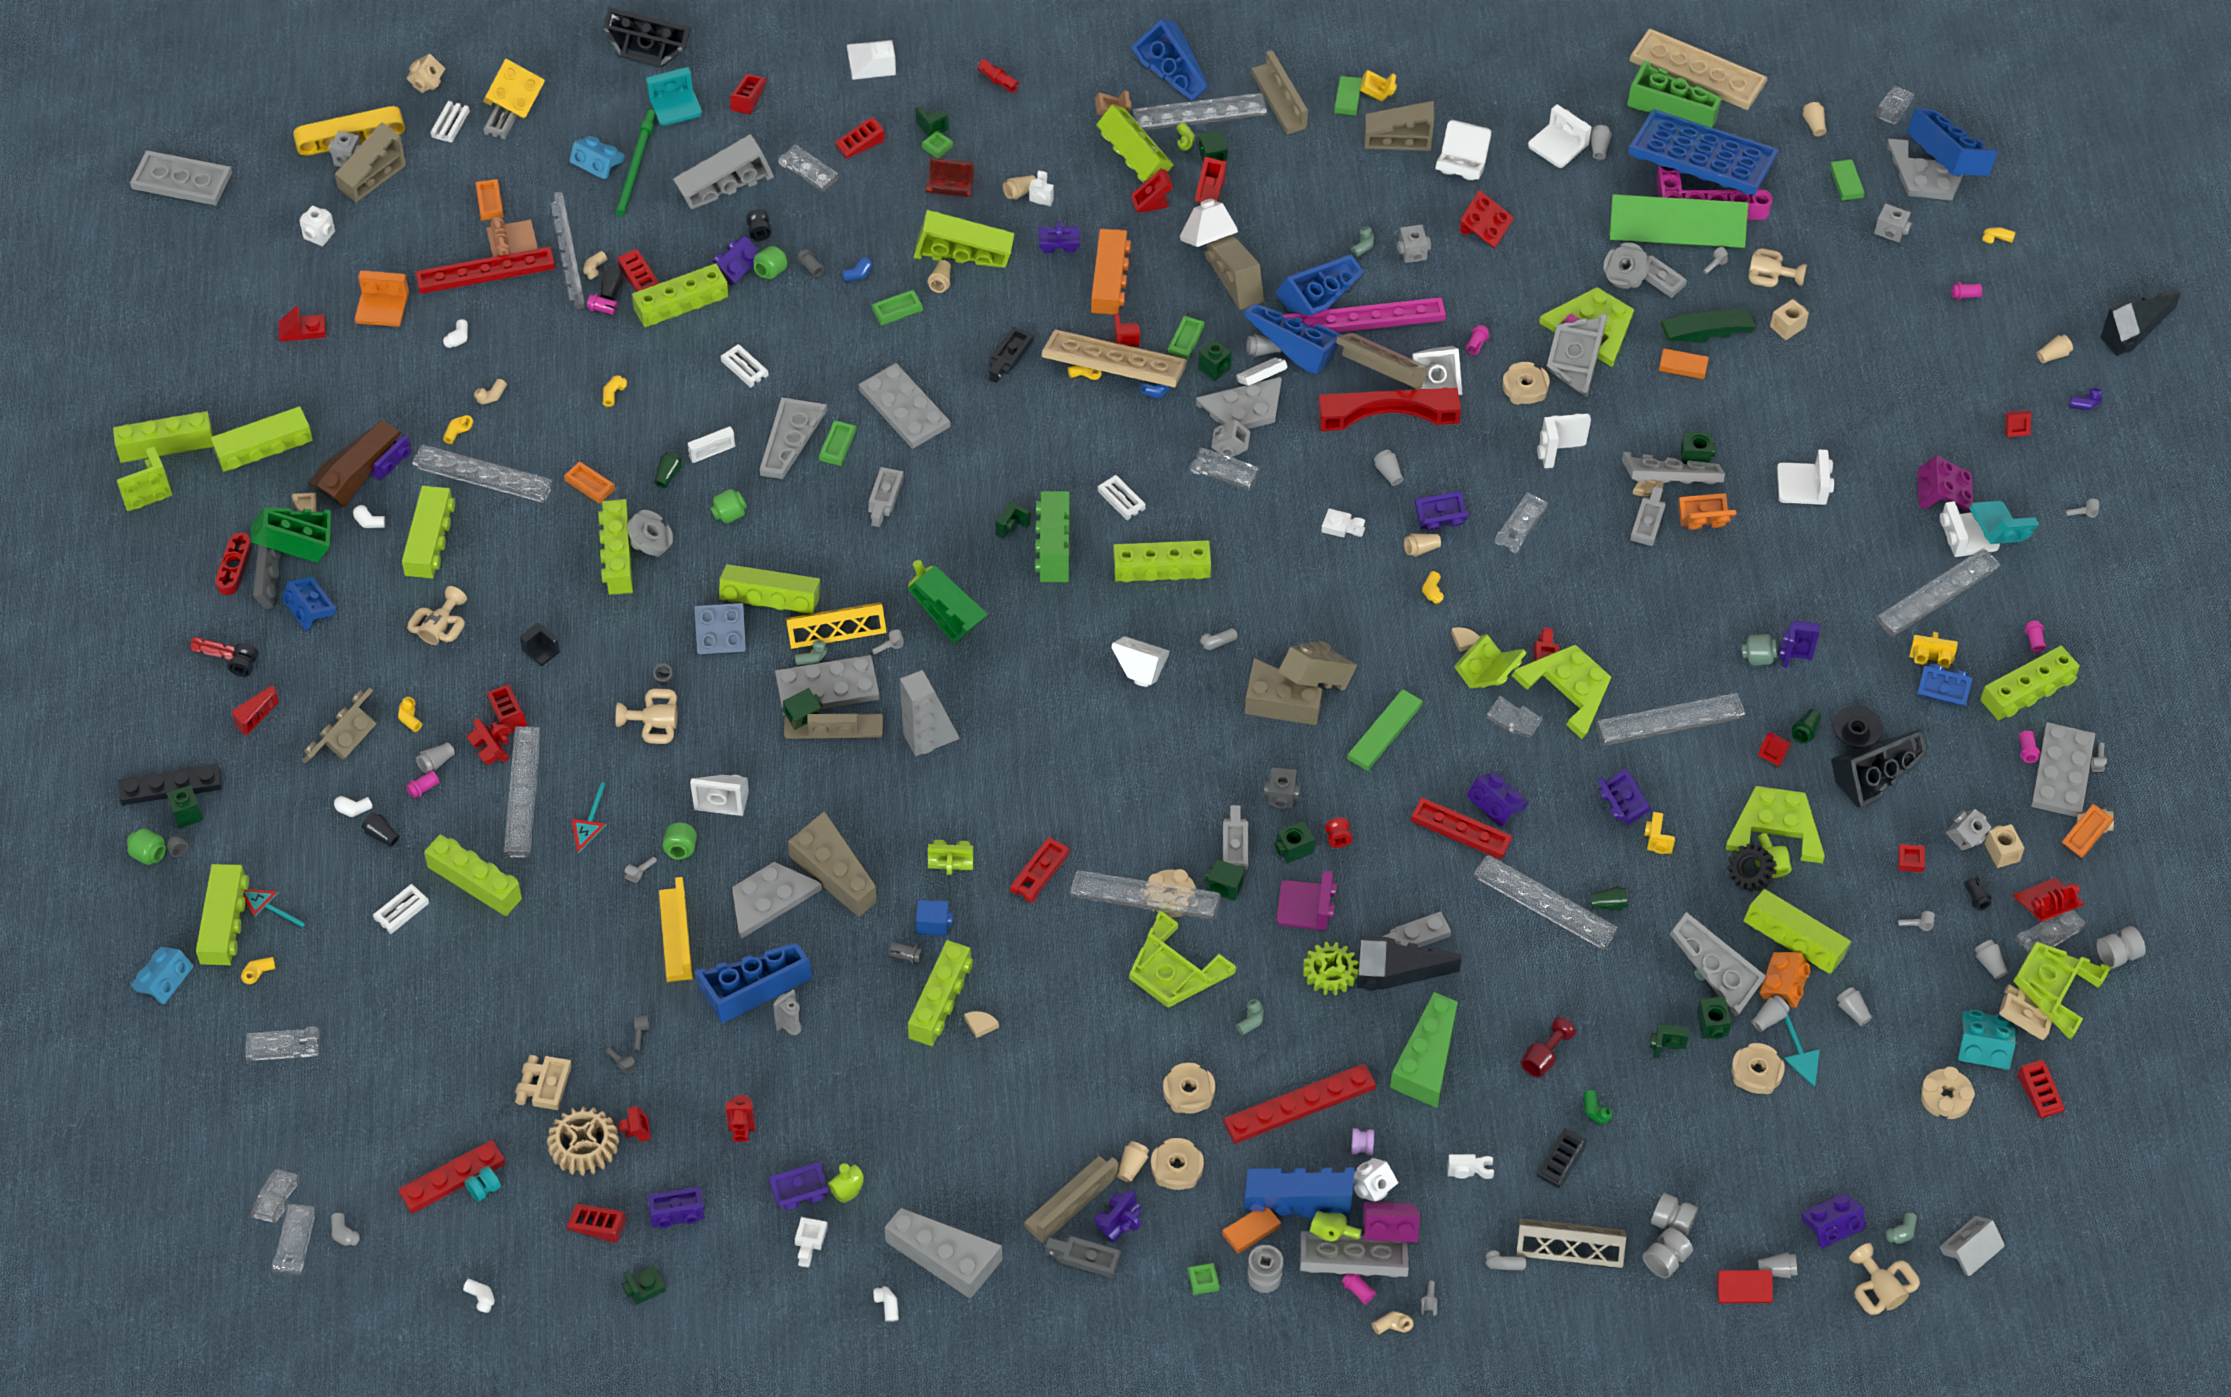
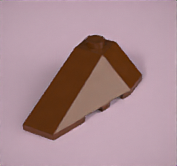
(349, 468)

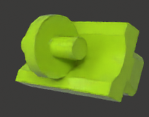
(950, 856)

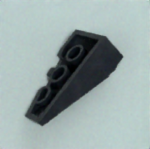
(2132, 320)
(1875, 767)
(1389, 964)

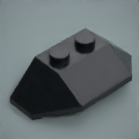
(645, 37)

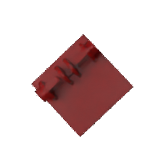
(1485, 219)
(2050, 899)

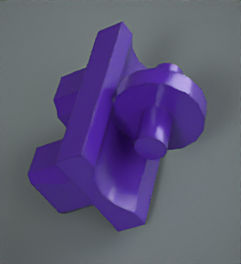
(1059, 237)
(1121, 1218)

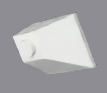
(871, 59)
(1207, 224)
(1442, 367)
(1140, 660)
(720, 794)

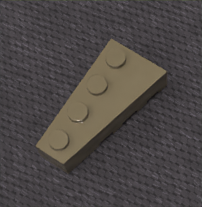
(831, 862)

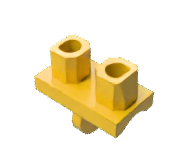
(1933, 649)

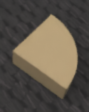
(1646, 487)
(305, 501)
(1464, 638)
(980, 1023)

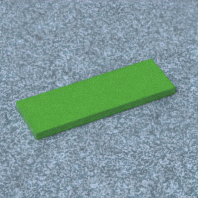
(1678, 221)

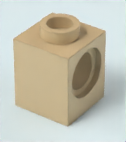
(1789, 319)
(2004, 854)

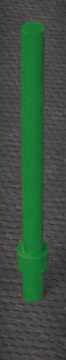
(645, 131)

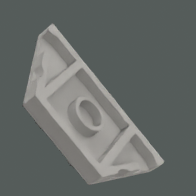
(1576, 352)
(1249, 405)
(769, 895)

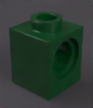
(1213, 145)
(1214, 360)
(1697, 447)
(799, 706)
(184, 806)
(1295, 833)
(1225, 879)
(1717, 1009)

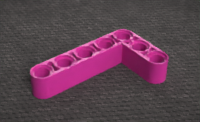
(1670, 186)

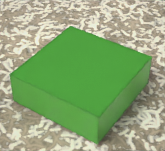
(937, 144)
(1203, 1278)

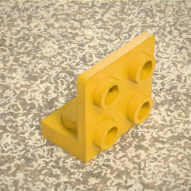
(514, 89)

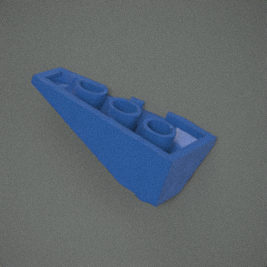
(1170, 56)
(1319, 286)
(1302, 343)

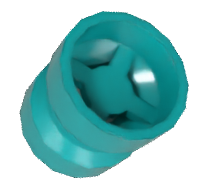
(482, 1184)

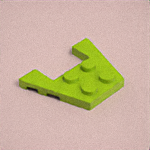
(1591, 306)
(1575, 677)
(1778, 814)
(1167, 973)
(2046, 978)

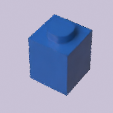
(933, 918)

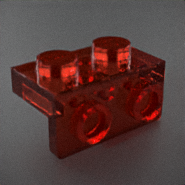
(950, 177)

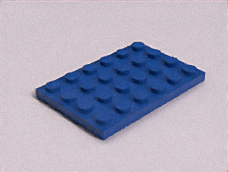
(1703, 152)

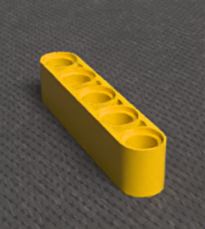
(317, 136)

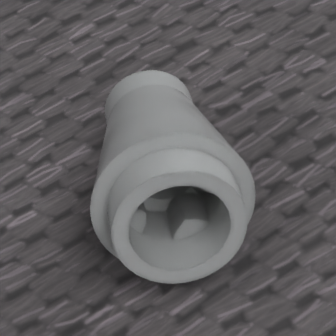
(1600, 140)
(1260, 345)
(1388, 465)
(434, 757)
(1990, 956)
(1854, 1006)
(1772, 1012)
(1781, 1265)

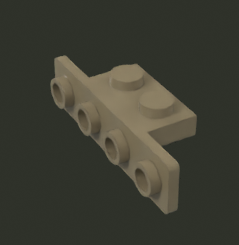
(837, 726)
(346, 732)

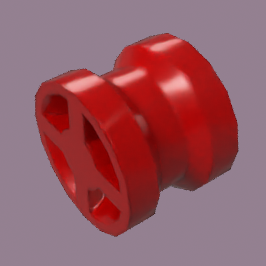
(1338, 832)

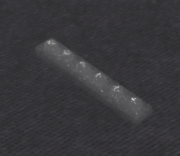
(1200, 111)
(568, 258)
(483, 473)
(1937, 592)
(1670, 719)
(522, 792)
(1145, 894)
(1545, 902)

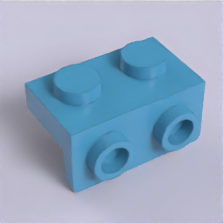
(595, 156)
(163, 973)

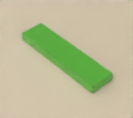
(1385, 730)

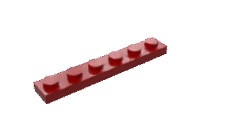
(485, 270)
(1299, 1103)

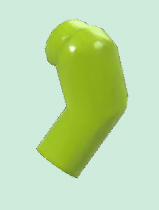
(1187, 137)

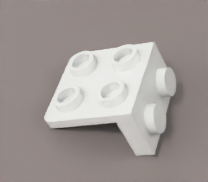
(1561, 138)
(1464, 150)
(1562, 433)
(1806, 482)
(1963, 532)

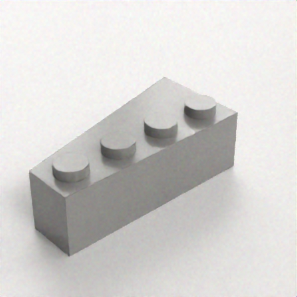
(723, 173)
(923, 716)
(944, 1251)

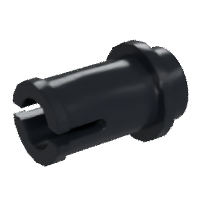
(1980, 898)

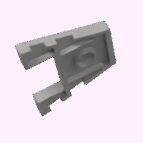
(1922, 176)

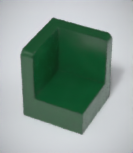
(932, 121)

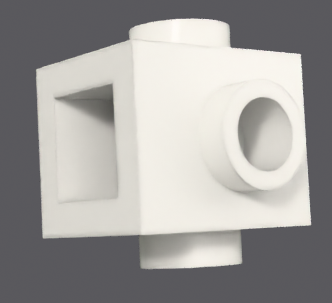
(317, 225)
(1373, 1180)

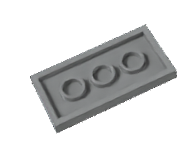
(181, 178)
(904, 405)
(834, 682)
(2063, 770)
(1353, 1256)

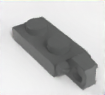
(1084, 1255)

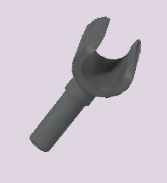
(641, 1024)
(626, 1065)

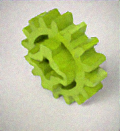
(1330, 967)

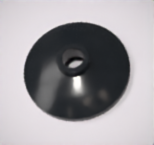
(1857, 719)

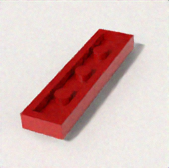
(1461, 828)
(450, 1176)

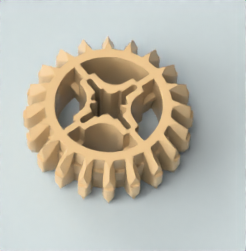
(584, 1154)

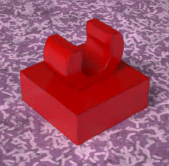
(2017, 423)
(1774, 749)
(1911, 858)
(636, 1125)

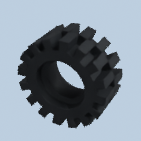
(1739, 860)

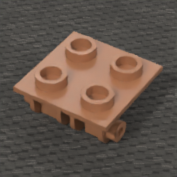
(511, 237)

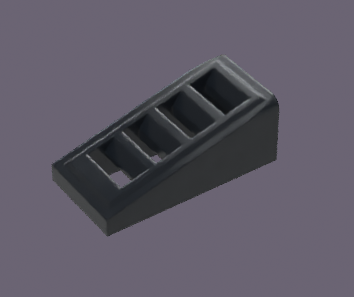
(1572, 1145)

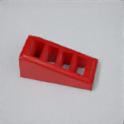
(746, 96)
(874, 136)
(632, 261)
(507, 709)
(254, 710)
(2036, 1073)
(610, 1234)

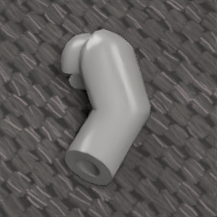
(1211, 642)
(341, 1233)
(1498, 1262)

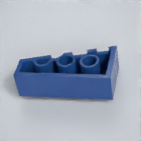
(1950, 144)

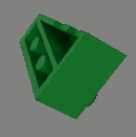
(293, 532)
(947, 604)

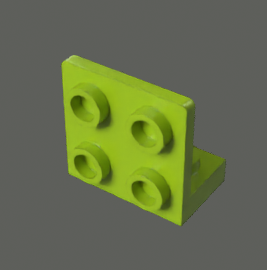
(146, 485)
(1486, 665)

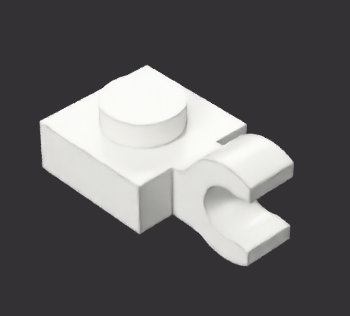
(1040, 191)
(1339, 523)
(1465, 1165)
(809, 1236)

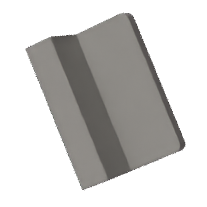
(1973, 1244)

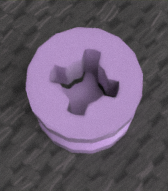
(1362, 1142)

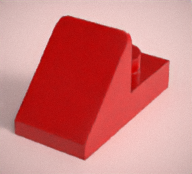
(1211, 180)
(1152, 193)
(299, 327)

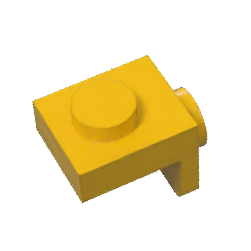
(1378, 86)
(1658, 842)

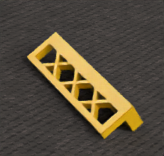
(835, 616)
(675, 932)

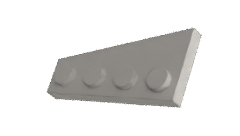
(789, 434)
(1671, 470)
(1718, 963)

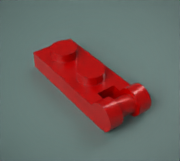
(1040, 869)

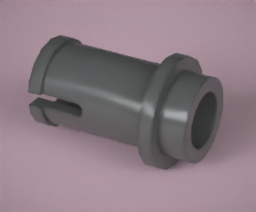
(806, 259)
(906, 952)

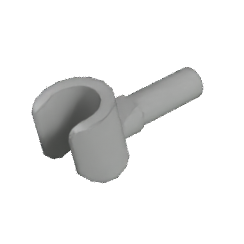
(1721, 258)
(2090, 510)
(896, 642)
(2097, 763)
(634, 874)
(1925, 922)
(1429, 1302)

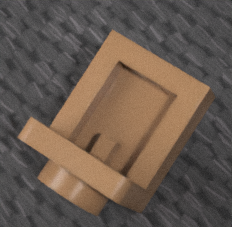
(1104, 102)

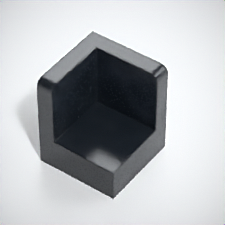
(539, 644)

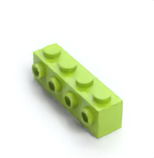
(1132, 143)
(680, 295)
(166, 435)
(261, 439)
(428, 532)
(617, 547)
(1162, 561)
(769, 589)
(2030, 683)
(473, 874)
(221, 914)
(1797, 931)
(939, 993)

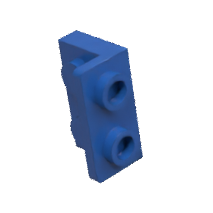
(307, 601)
(1944, 685)

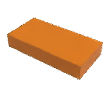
(489, 199)
(1683, 363)
(589, 482)
(2087, 831)
(1251, 1229)

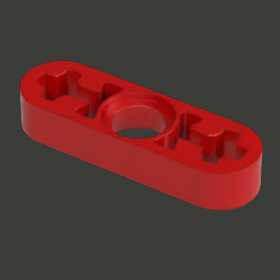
(236, 573)

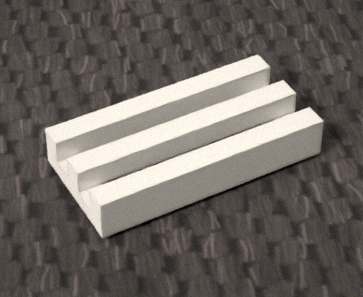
(439, 132)
(736, 362)
(1261, 371)
(711, 444)
(1118, 500)
(403, 911)

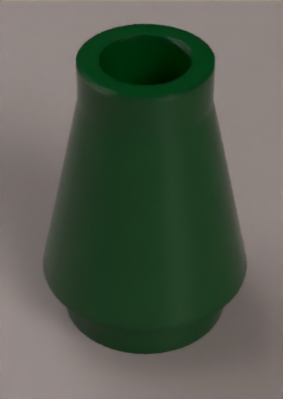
(668, 467)
(1805, 728)
(1612, 899)

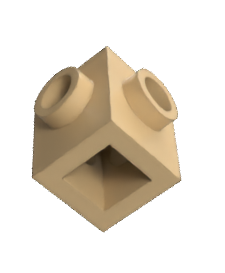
(425, 73)

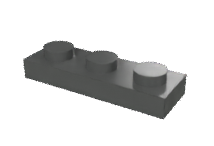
(266, 576)

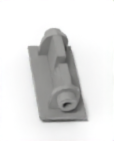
(787, 1014)

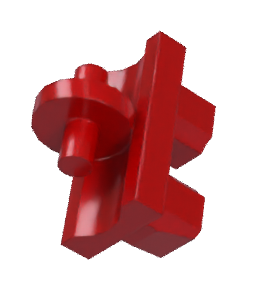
(492, 737)
(740, 1118)

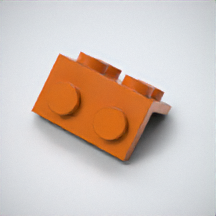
(1704, 510)

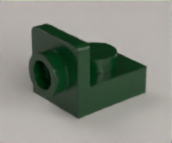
(1010, 517)
(1669, 1036)
(643, 1284)

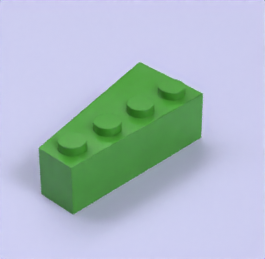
(1673, 96)
(1053, 536)
(1424, 1059)

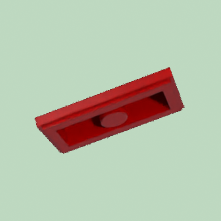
(1744, 1286)

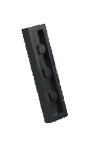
(157, 786)

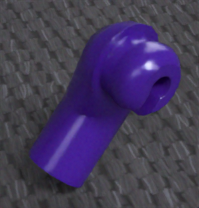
(2088, 402)

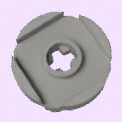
(1635, 274)
(654, 543)

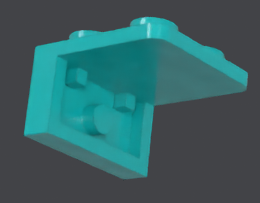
(673, 97)
(1999, 525)
(1987, 1039)

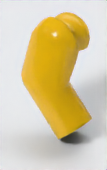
(609, 389)
(255, 968)

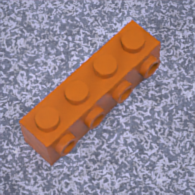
(1109, 271)

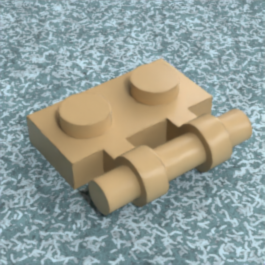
(2024, 1012)
(550, 1085)

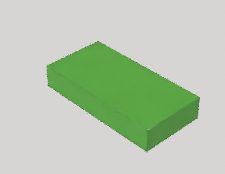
(1348, 95)
(1847, 179)
(897, 307)
(1186, 337)
(837, 443)

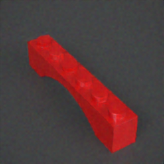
(1435, 405)

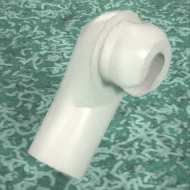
(458, 336)
(366, 520)
(350, 807)
(483, 1294)
(890, 1303)

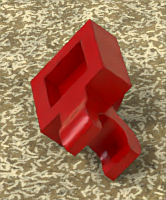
(1545, 645)

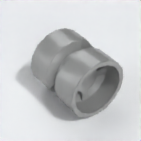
(2120, 947)
(1672, 1214)
(1664, 1255)
(1265, 1268)

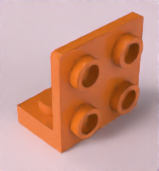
(382, 298)

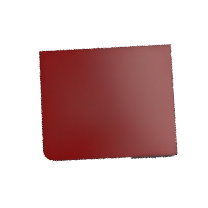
(1126, 333)

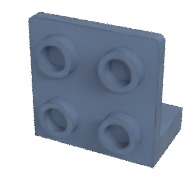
(720, 628)

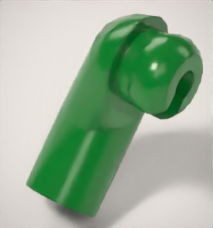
(1592, 1110)

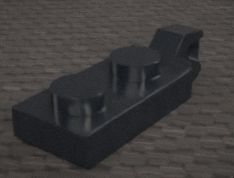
(1009, 353)

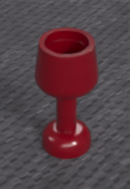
(1539, 1056)

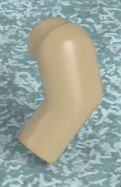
(593, 262)
(484, 397)
(1394, 1321)

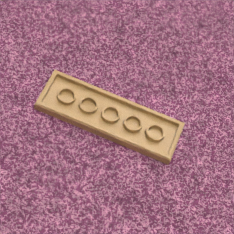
(1699, 68)
(1114, 358)

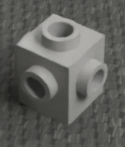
(343, 147)
(1893, 223)
(1413, 243)
(1230, 438)
(1969, 829)

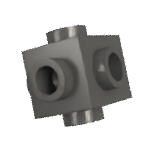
(1282, 788)

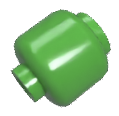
(770, 262)
(728, 506)
(679, 840)
(146, 846)

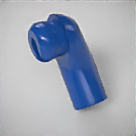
(860, 271)
(1154, 391)

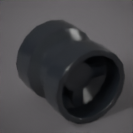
(758, 225)
(242, 661)

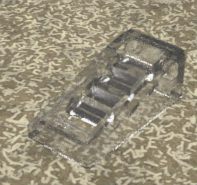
(1891, 108)

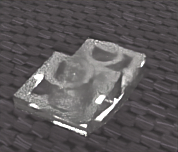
(1513, 719)
(274, 1194)

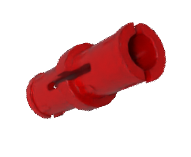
(998, 75)

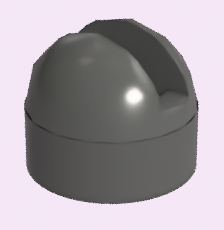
(665, 670)
(176, 846)

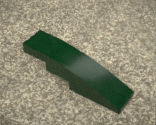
(1706, 324)

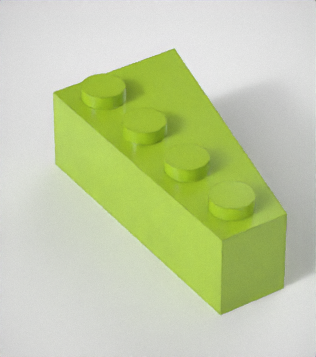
(962, 240)

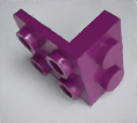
(1946, 481)
(1306, 903)
(1390, 1221)

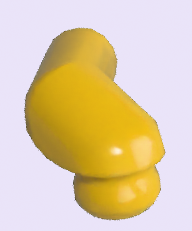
(1998, 232)
(1090, 373)
(456, 427)
(1431, 589)
(406, 714)

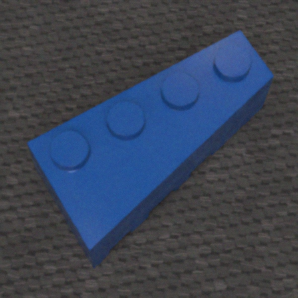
(753, 980)
(1299, 1191)

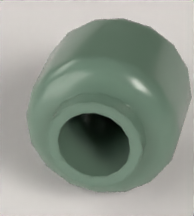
(1760, 649)

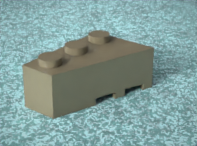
(1400, 128)
(371, 163)
(1237, 270)
(1317, 664)
(1280, 698)

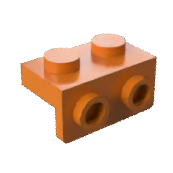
(1786, 977)

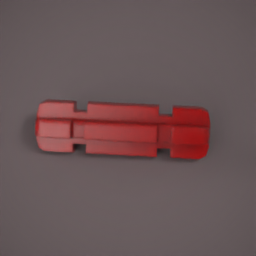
(212, 648)

